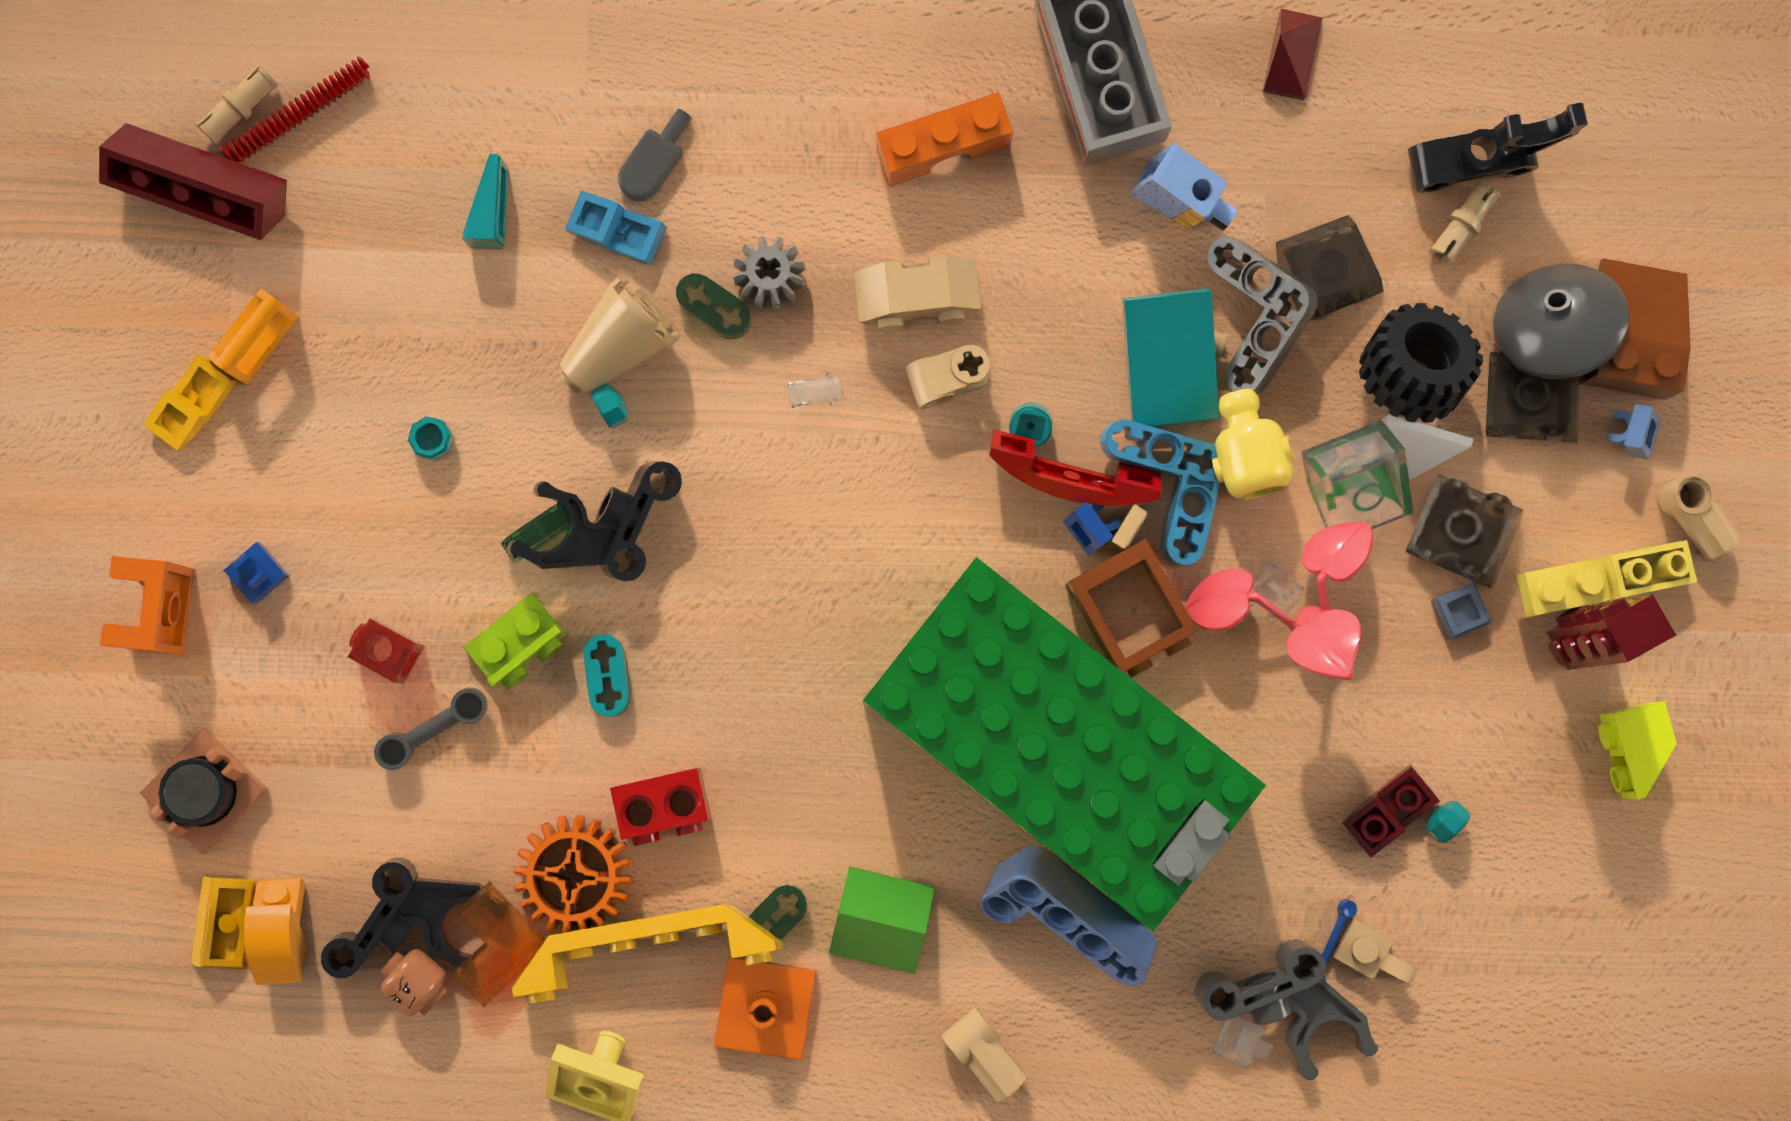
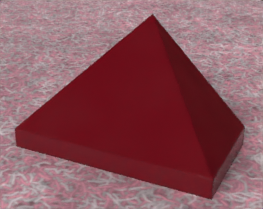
(1292, 54)

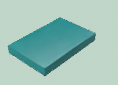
(1171, 357)

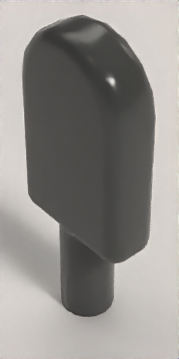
(653, 159)

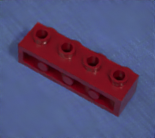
(192, 181)
(1609, 632)

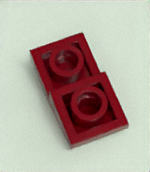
(1390, 810)

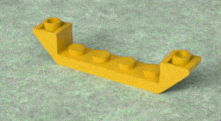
(547, 968)

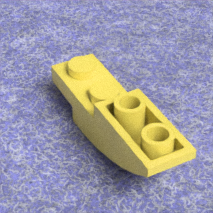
(1606, 578)

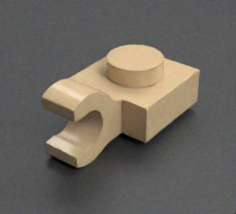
(1368, 952)

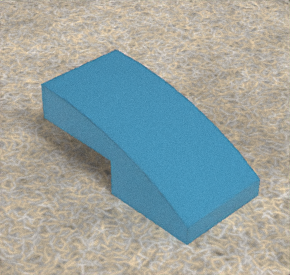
(615, 228)

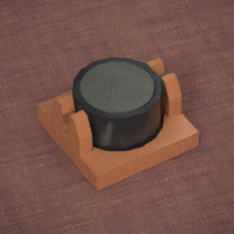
(202, 791)

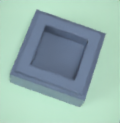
(1461, 611)

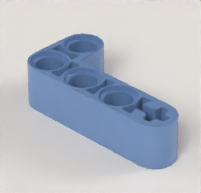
(1073, 909)

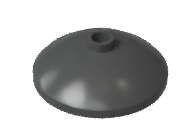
(1566, 338)

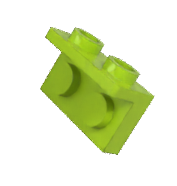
(515, 642)

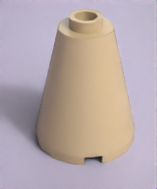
(616, 338)

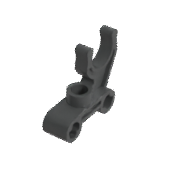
(1281, 992)

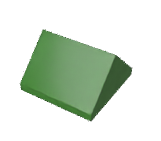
(882, 920)

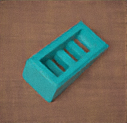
(488, 212)

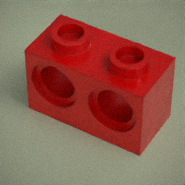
(659, 795)

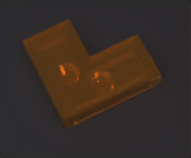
(507, 946)

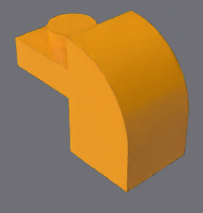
(273, 933)

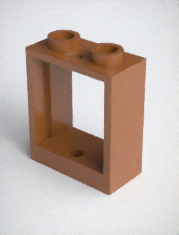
(1111, 568)

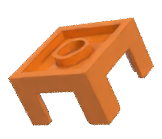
(162, 610)

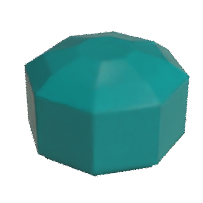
(610, 405)
(430, 438)
(1447, 821)

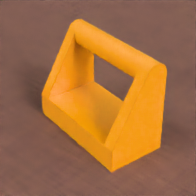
(253, 337)

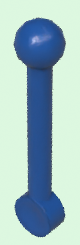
(1346, 909)

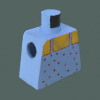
(1183, 189)

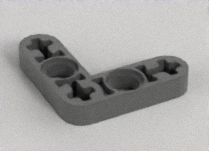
(1274, 300)

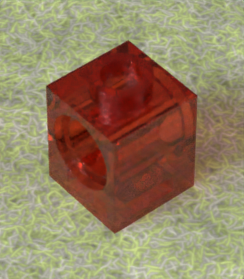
(403, 655)

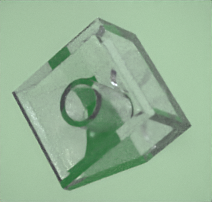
(1359, 477)

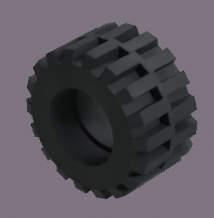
(1435, 341)

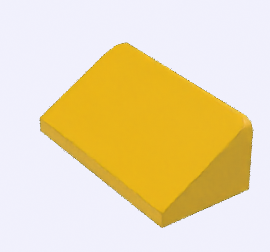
(221, 922)

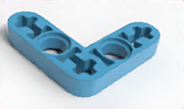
(1187, 480)

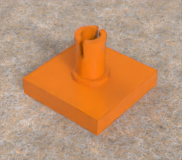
(765, 1008)

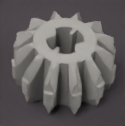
(770, 258)

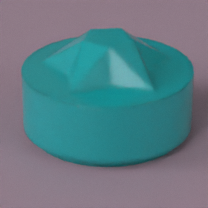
(1032, 422)

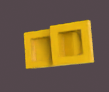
(191, 404)

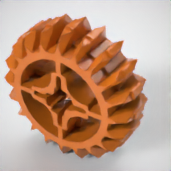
(575, 854)

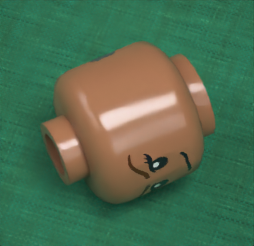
(413, 982)

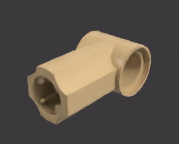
(1702, 518)
(978, 1047)

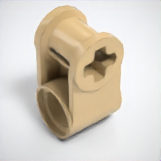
(939, 376)

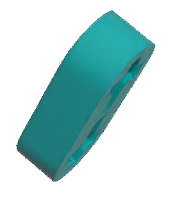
(596, 677)

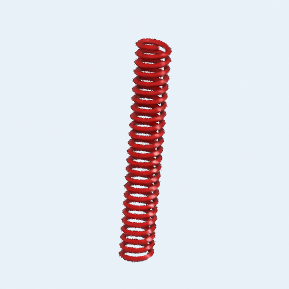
(327, 94)

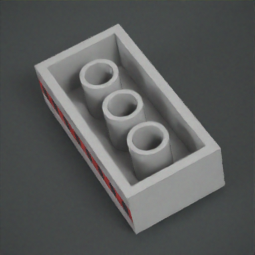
(1104, 75)

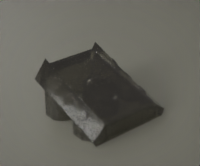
(1333, 264)
(1530, 405)
(1465, 530)

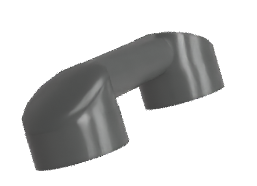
(397, 748)

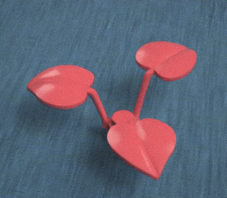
(1321, 637)

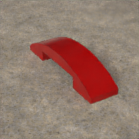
(1127, 487)

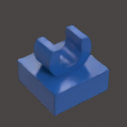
(1089, 528)
(256, 572)

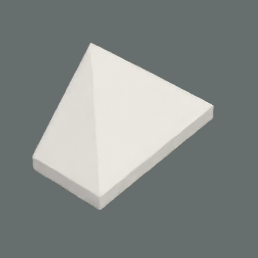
(1425, 444)

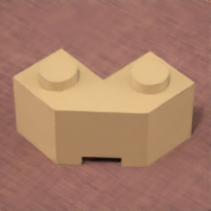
(937, 289)

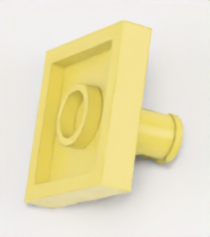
(595, 1080)

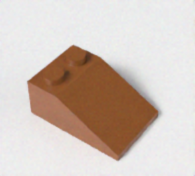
(1658, 337)

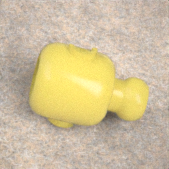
(1253, 451)

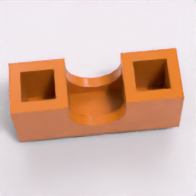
(918, 145)

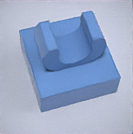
(1640, 433)

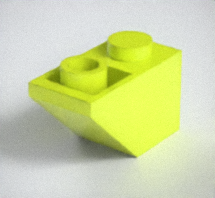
(1639, 746)

